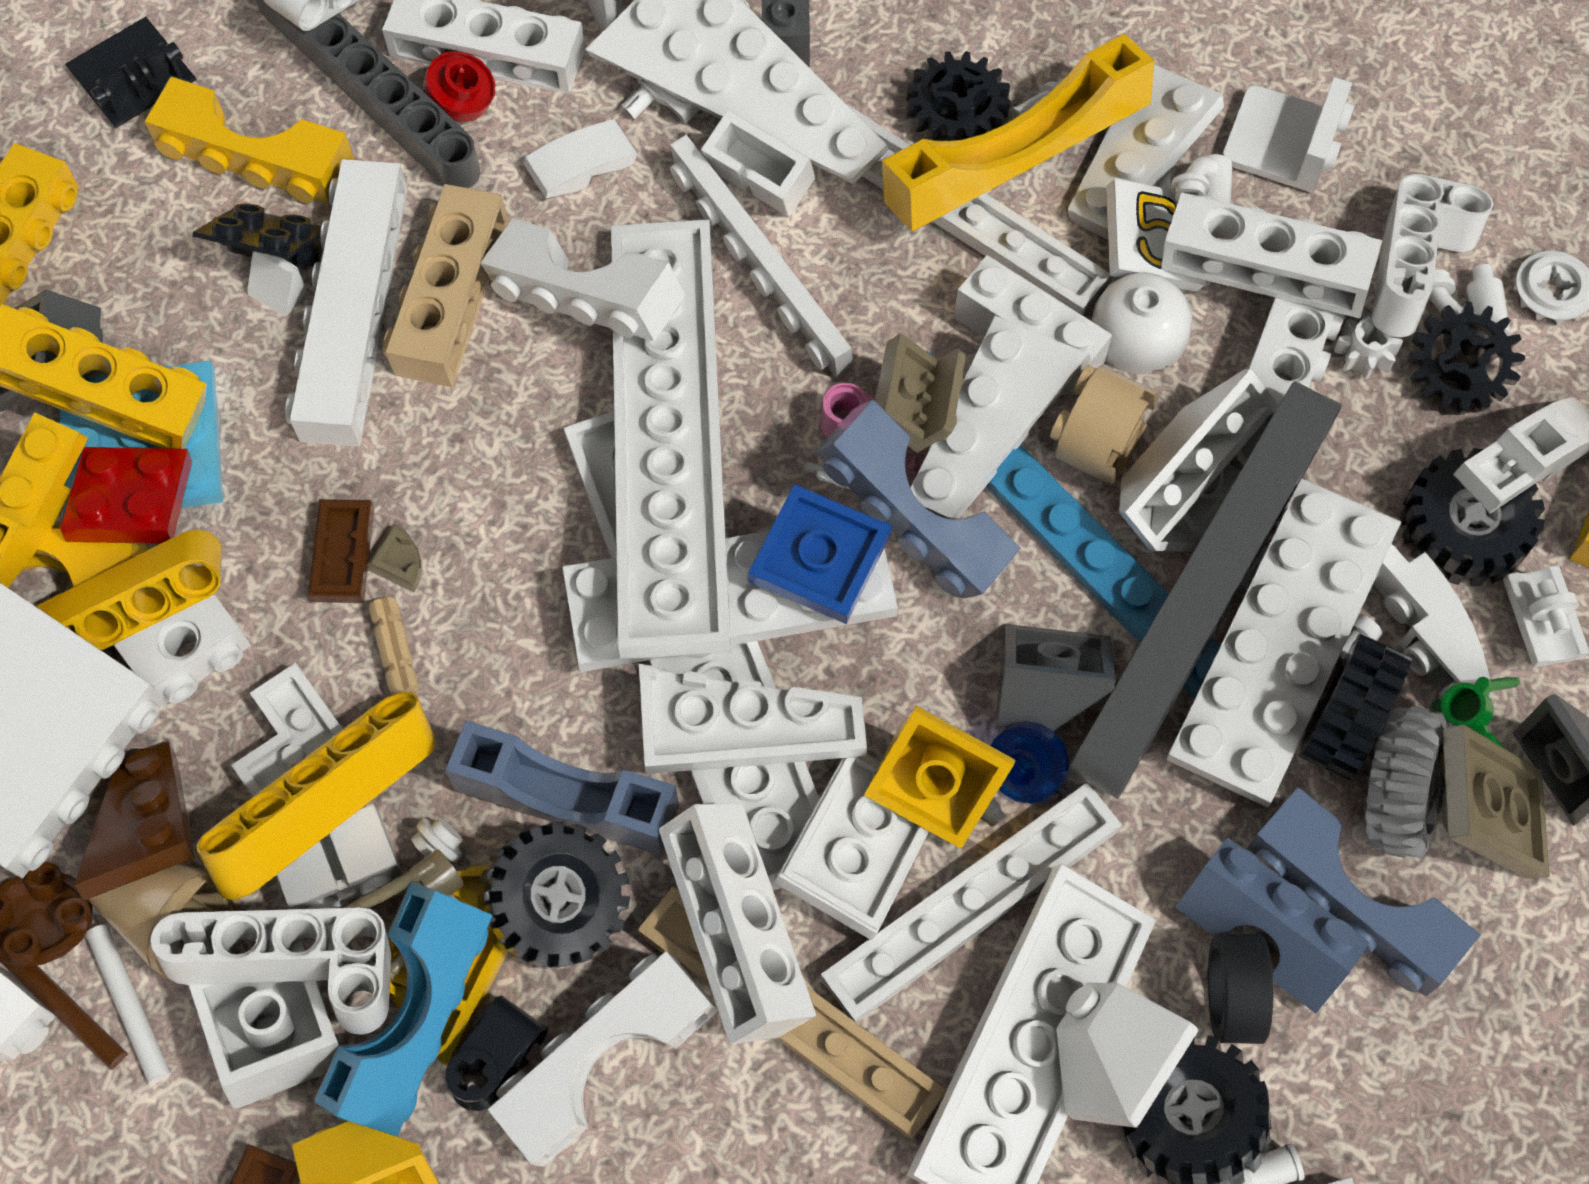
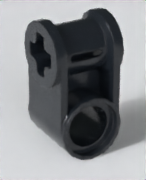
(498, 1047)

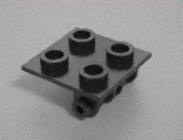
(129, 71)
(251, 229)

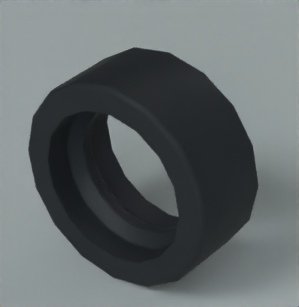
(1240, 988)

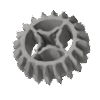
(1406, 783)

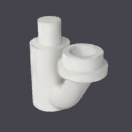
(1206, 176)
(1482, 292)

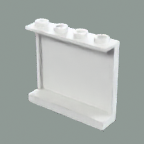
(61, 727)

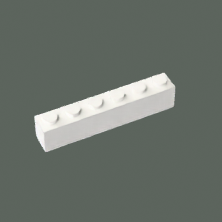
(348, 303)

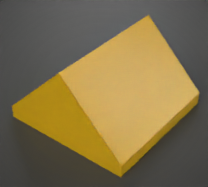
(938, 776)

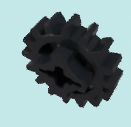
(953, 94)
(1458, 337)

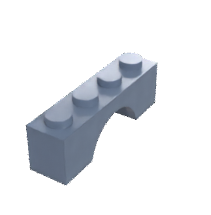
(870, 459)
(514, 775)
(1416, 941)

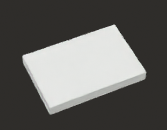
(852, 851)

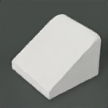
(275, 283)

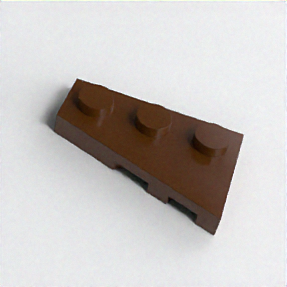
(138, 825)

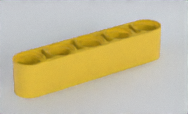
(123, 594)
(316, 796)

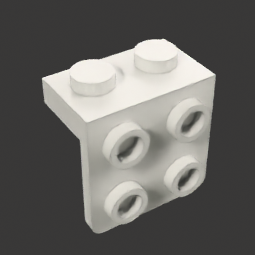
(1287, 135)

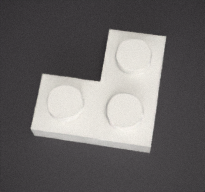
(301, 726)

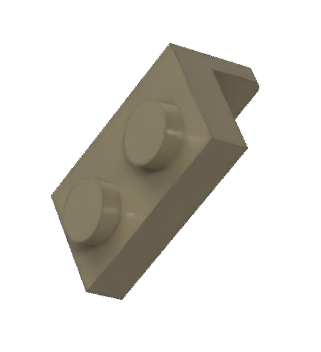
(920, 390)

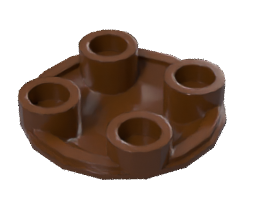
(41, 917)

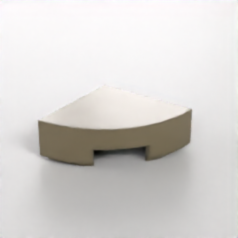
(397, 559)

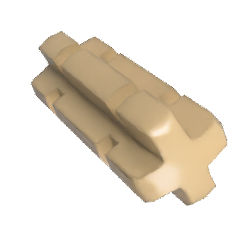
(393, 645)

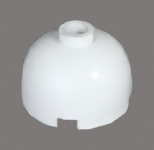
(1146, 320)

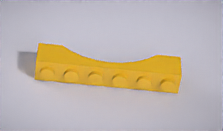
(943, 175)

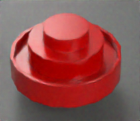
(460, 85)

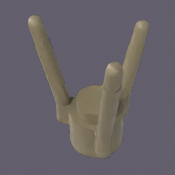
(432, 872)

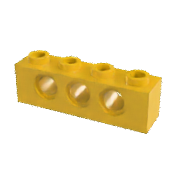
(32, 198)
(110, 403)

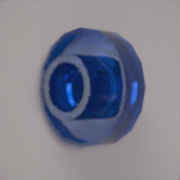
(1039, 761)

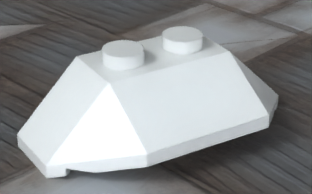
(1194, 463)

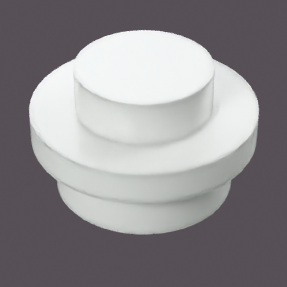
(438, 836)

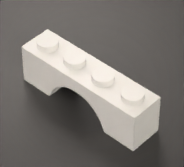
(628, 295)
(546, 1106)

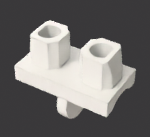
(1546, 616)

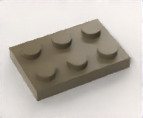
(1494, 802)

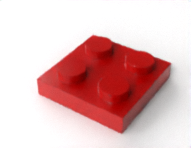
(126, 495)

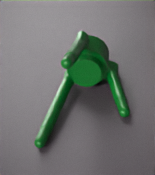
(1471, 705)

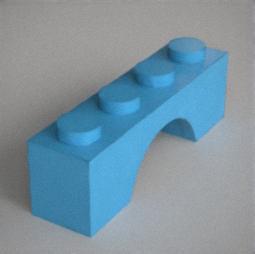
(380, 1077)

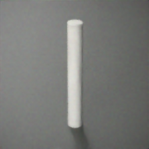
(127, 1004)

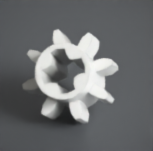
(1366, 347)

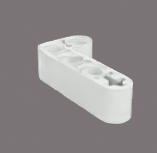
(1423, 217)
(199, 944)

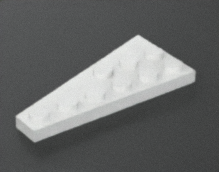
(729, 59)

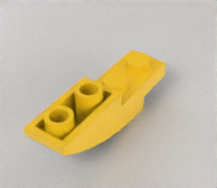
(34, 490)

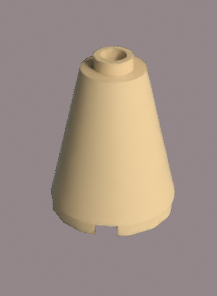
(141, 905)

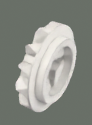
(1567, 273)

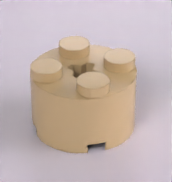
(1103, 423)

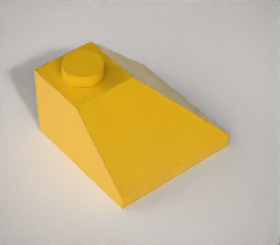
(360, 1156)

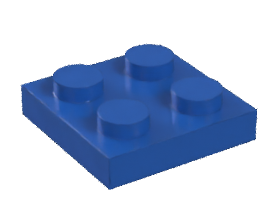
(819, 553)

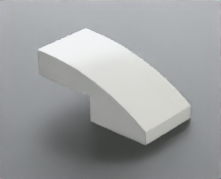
(574, 158)

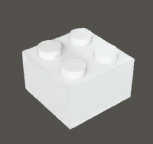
(265, 1035)

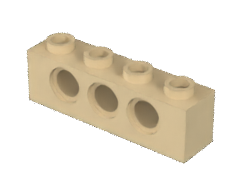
(437, 352)

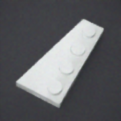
(1001, 398)

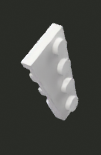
(1145, 144)
(725, 724)

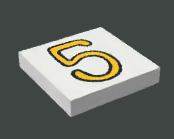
(1138, 229)

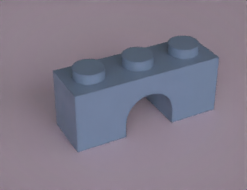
(1312, 943)

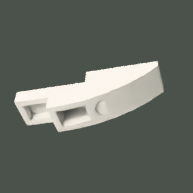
(1527, 453)
(1441, 632)

